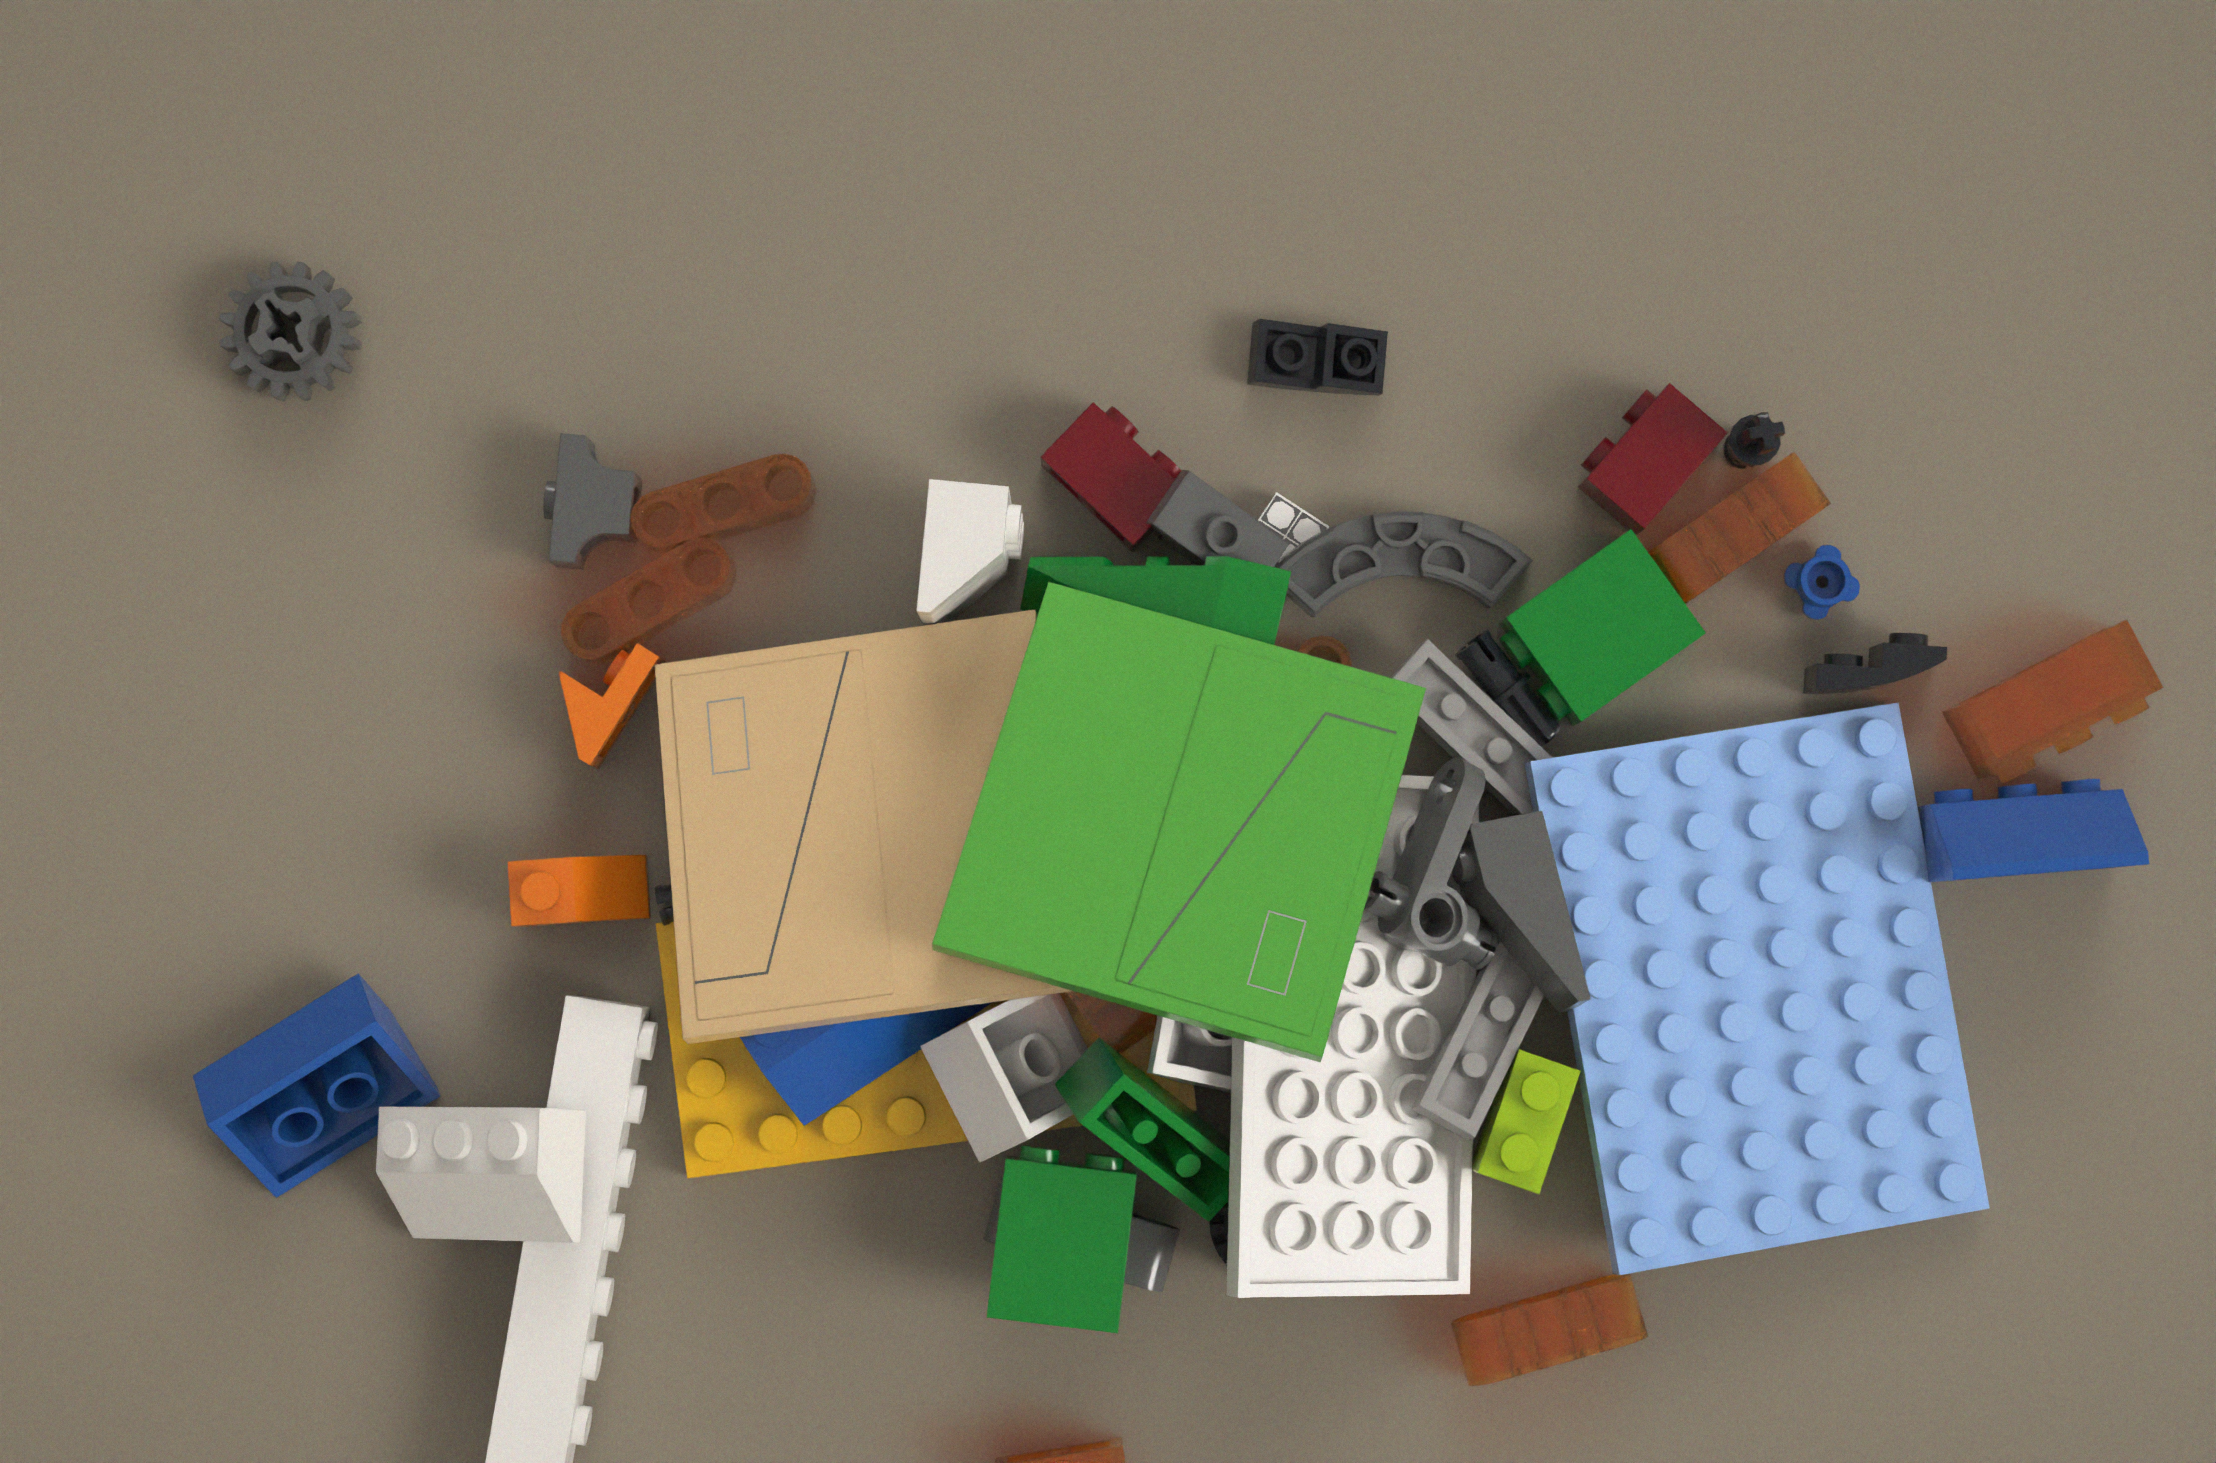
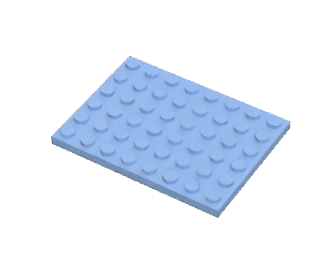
(1761, 989)

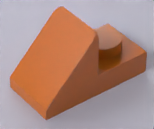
(601, 719)

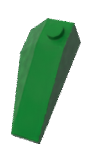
(1221, 594)

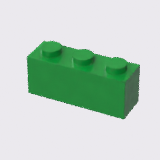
(1149, 1127)

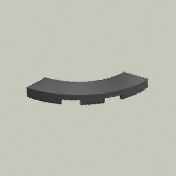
(1401, 546)

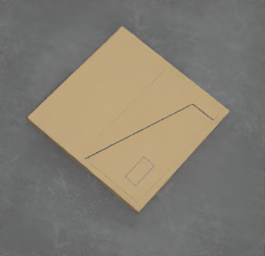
(825, 820)

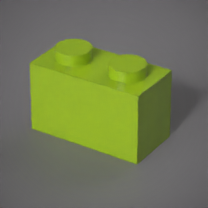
(1525, 1121)

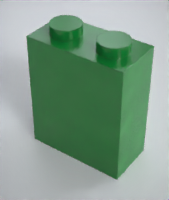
(1599, 629)
(1062, 1240)

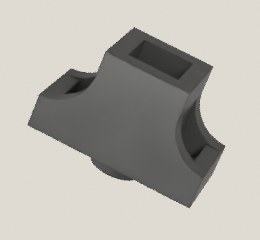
(587, 503)
(1205, 523)

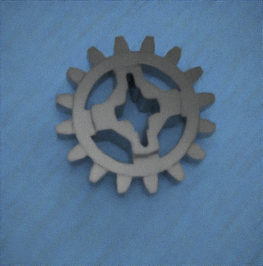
(269, 343)

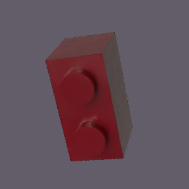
(1652, 457)
(1111, 472)

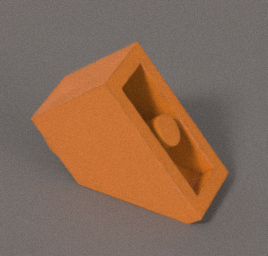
(578, 890)

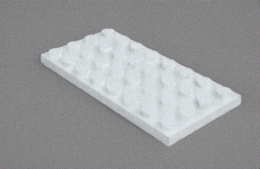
(1327, 1159)

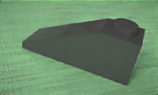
(1519, 895)

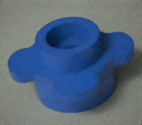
(1839, 587)

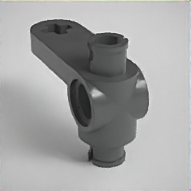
(1424, 871)

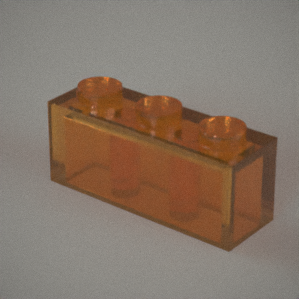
(2054, 703)

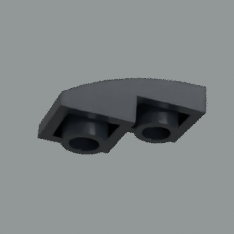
(1317, 358)
(1888, 663)

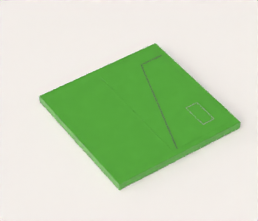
(1181, 821)

